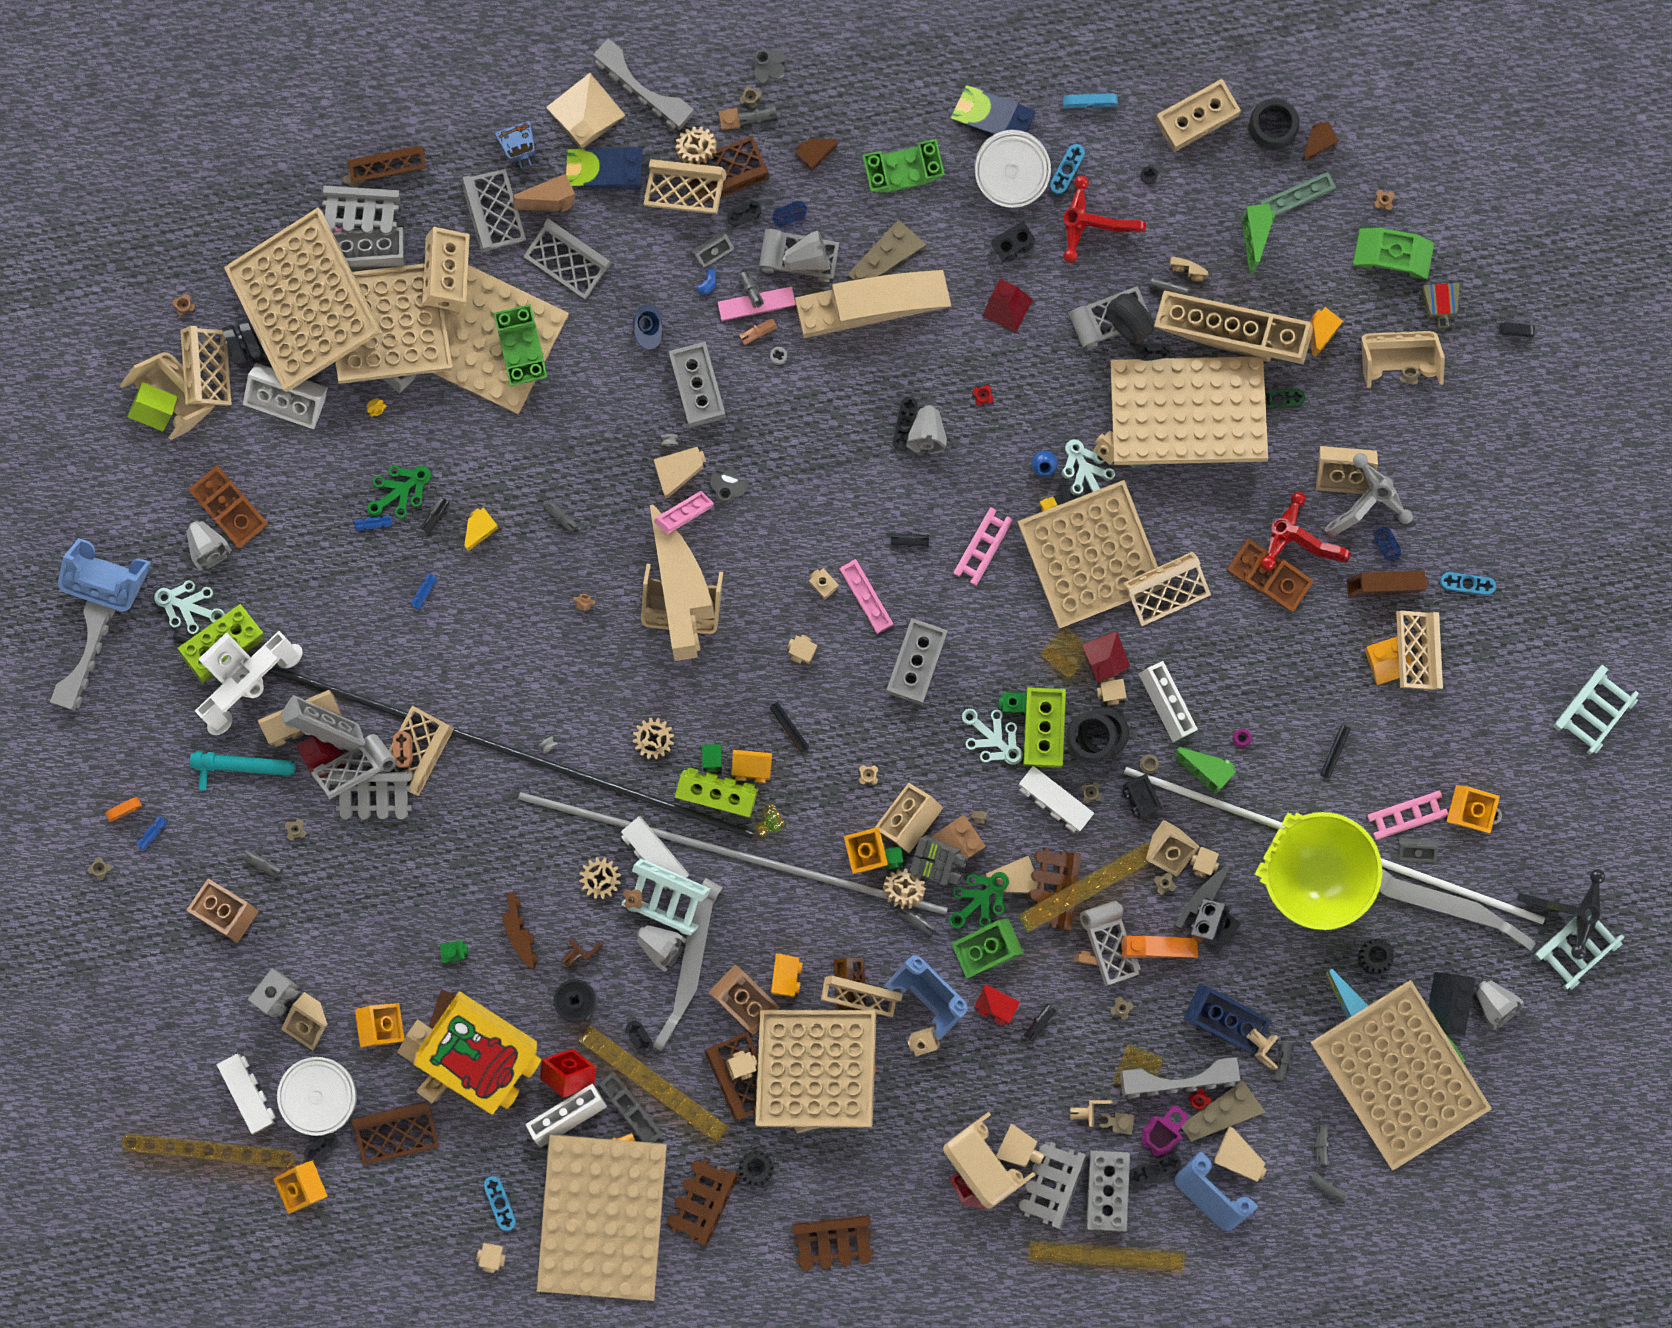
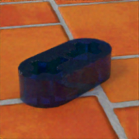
(787, 209)
(1384, 546)

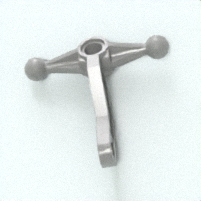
(1368, 499)

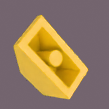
(479, 527)

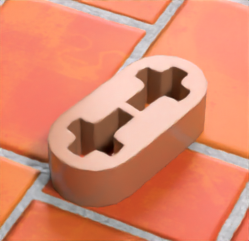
(407, 749)

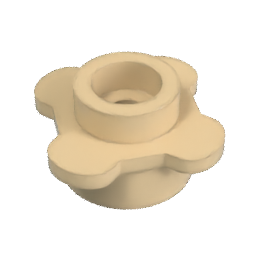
(864, 778)

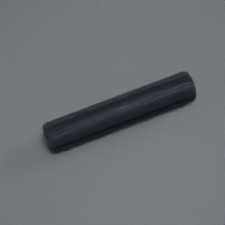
(789, 727)
(1335, 751)

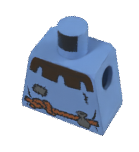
(518, 144)

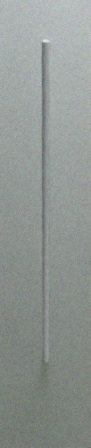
(725, 851)

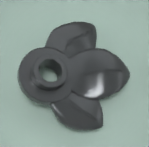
(769, 68)
(729, 483)

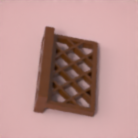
(735, 182)
(724, 1079)
(391, 1115)

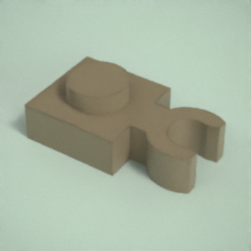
(1121, 1122)

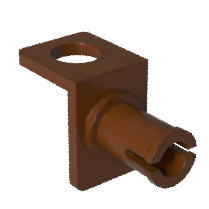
(578, 951)

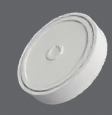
(1012, 168)
(317, 1096)

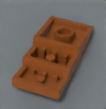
(228, 506)
(1282, 584)

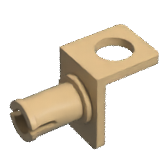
(1263, 1045)
(1087, 1113)

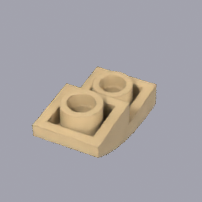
(1195, 271)

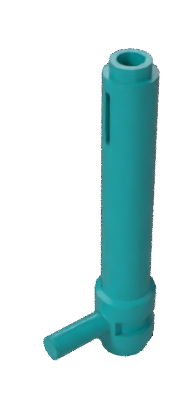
(212, 762)

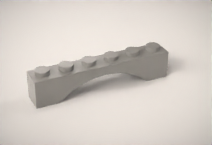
(671, 108)
(68, 691)
(1140, 1082)

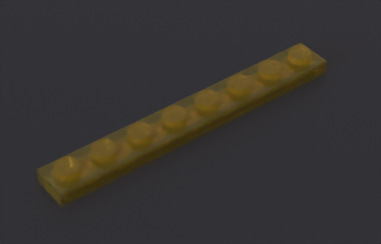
(1085, 887)
(1106, 1256)

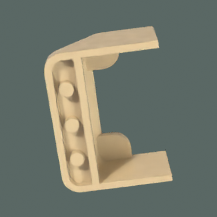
(1400, 351)
(167, 374)
(654, 608)
(981, 1167)

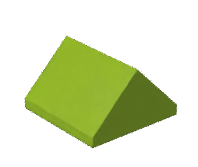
(152, 406)

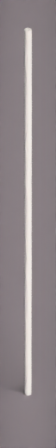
(1386, 864)

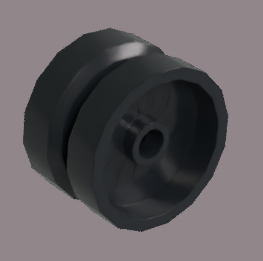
(241, 342)
(575, 989)

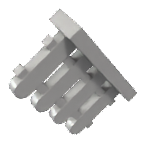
(361, 198)
(382, 796)
(1055, 1195)

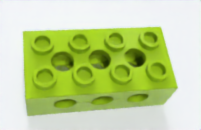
(233, 621)
(1054, 719)
(706, 796)

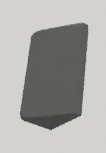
(713, 249)
(1418, 850)

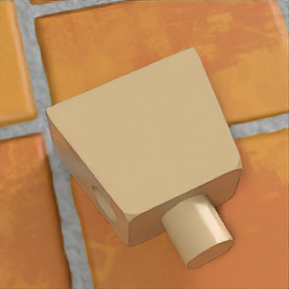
(1019, 1148)

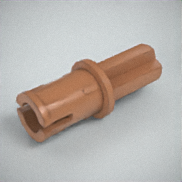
(758, 331)

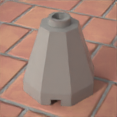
(807, 254)
(927, 432)
(206, 545)
(660, 945)
(1497, 1003)

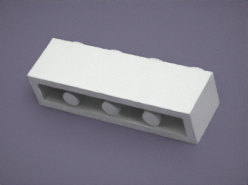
(1168, 701)
(1056, 799)
(651, 848)
(245, 1093)
(566, 1115)

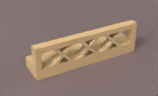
(860, 988)

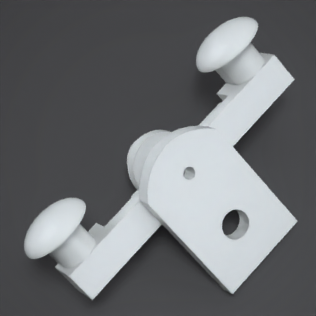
(241, 675)

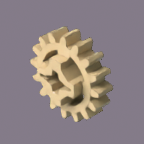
(696, 145)
(645, 742)
(608, 880)
(904, 888)

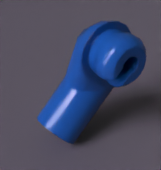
(710, 284)

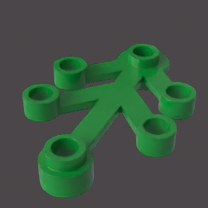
(401, 489)
(981, 897)

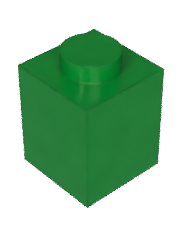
(712, 757)

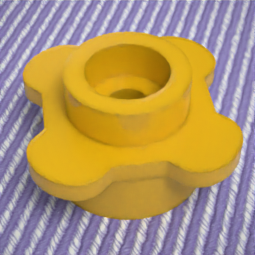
(375, 407)

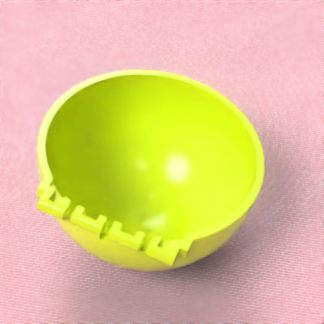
(1321, 870)

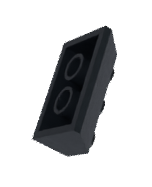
(1451, 1001)

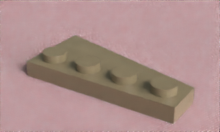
(890, 250)
(1227, 1110)

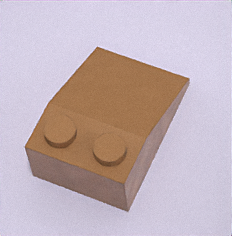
(549, 196)
(961, 835)
(222, 910)
(742, 998)

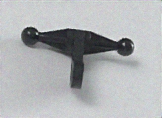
(1591, 901)

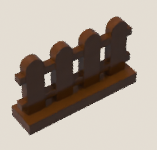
(1066, 874)
(703, 1212)
(842, 1234)

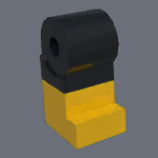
(1056, 500)

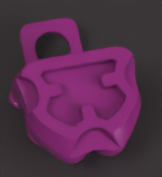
(1162, 1134)

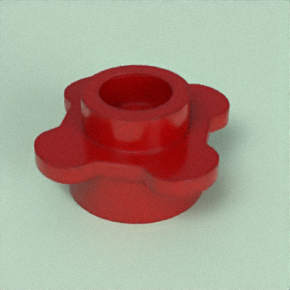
(983, 390)
(1199, 1105)

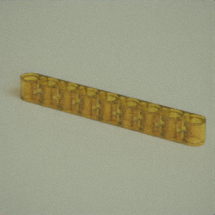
(653, 1083)
(199, 1147)

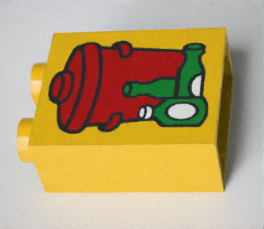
(478, 1054)

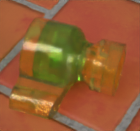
(773, 821)

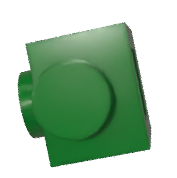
(1018, 708)
(894, 858)

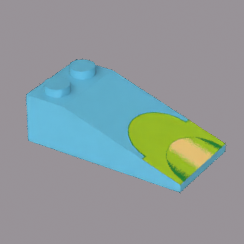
(1347, 997)

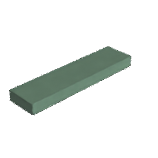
(1300, 194)

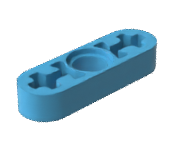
(1094, 100)
(1056, 178)
(1481, 590)
(507, 1206)

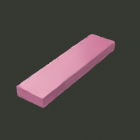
(743, 307)
(683, 512)
(866, 596)

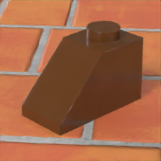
(1320, 139)
(814, 151)

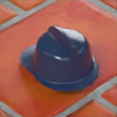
(648, 326)

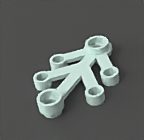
(1085, 469)
(186, 605)
(994, 739)

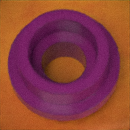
(1246, 733)

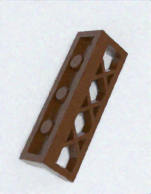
(386, 157)
(844, 969)

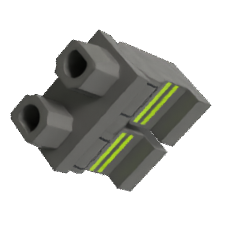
(938, 861)

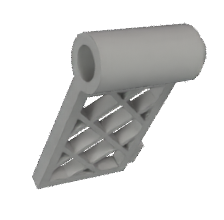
(773, 253)
(1086, 324)
(374, 755)
(1097, 920)

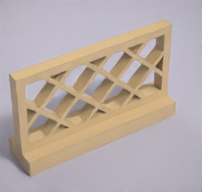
(688, 171)
(193, 366)
(1162, 574)
(1429, 650)
(431, 754)

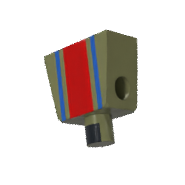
(1441, 302)

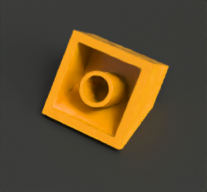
(1324, 327)
(1384, 660)
(751, 765)
(1473, 808)
(865, 850)
(785, 975)
(379, 1025)
(300, 1187)

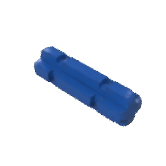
(372, 523)
(423, 591)
(151, 833)

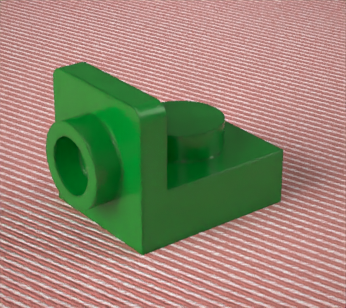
(454, 951)

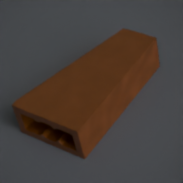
(1386, 583)

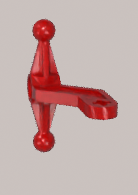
(1075, 228)
(1286, 531)

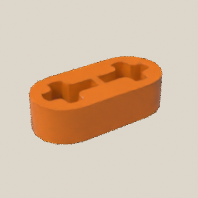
(123, 809)

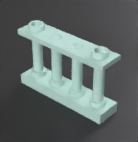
(1577, 707)
(679, 885)
(1561, 941)

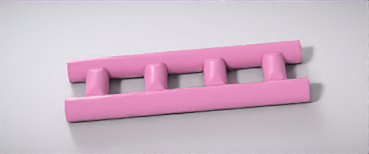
(972, 551)
(1414, 805)

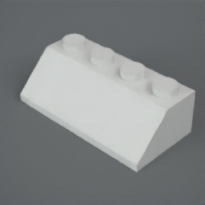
(297, 405)

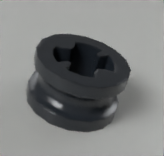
(1145, 170)

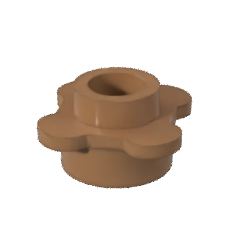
(1379, 203)
(185, 299)
(584, 602)
(637, 895)

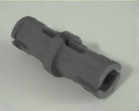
(757, 116)
(1160, 285)
(751, 289)
(560, 516)
(262, 863)
(916, 920)
(1283, 1060)
(1322, 1145)
(1327, 1187)

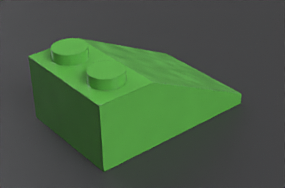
(987, 948)

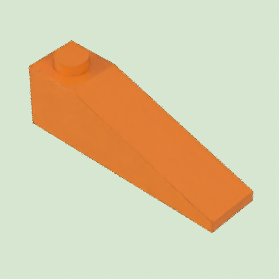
(1158, 947)

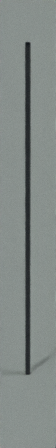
(507, 750)

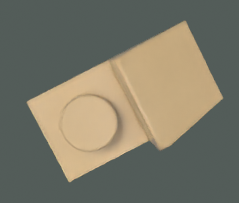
(431, 1089)

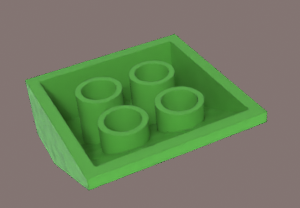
(1256, 227)
(1207, 769)

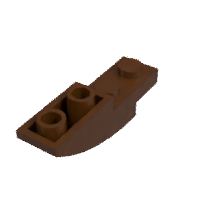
(519, 938)

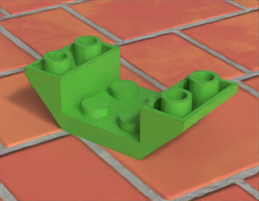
(904, 167)
(1394, 251)
(520, 345)

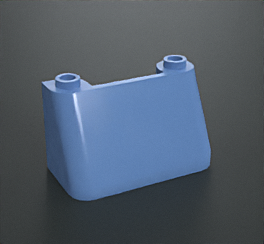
(100, 580)
(932, 991)
(1208, 1198)

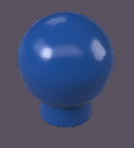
(1044, 463)

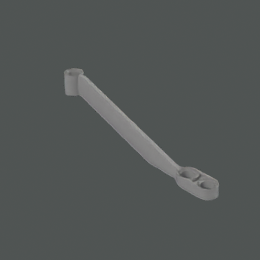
(1450, 905)
(691, 962)

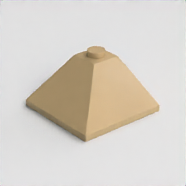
(585, 111)

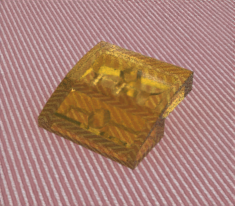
(1065, 652)
(1136, 1058)

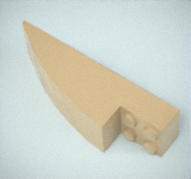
(871, 301)
(1234, 328)
(683, 589)

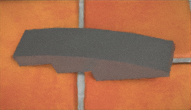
(1207, 891)
(630, 1108)

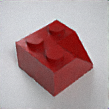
(996, 1004)
(567, 1072)

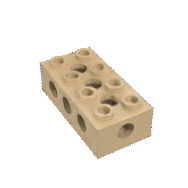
(1197, 127)
(445, 269)

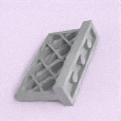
(477, 215)
(577, 245)

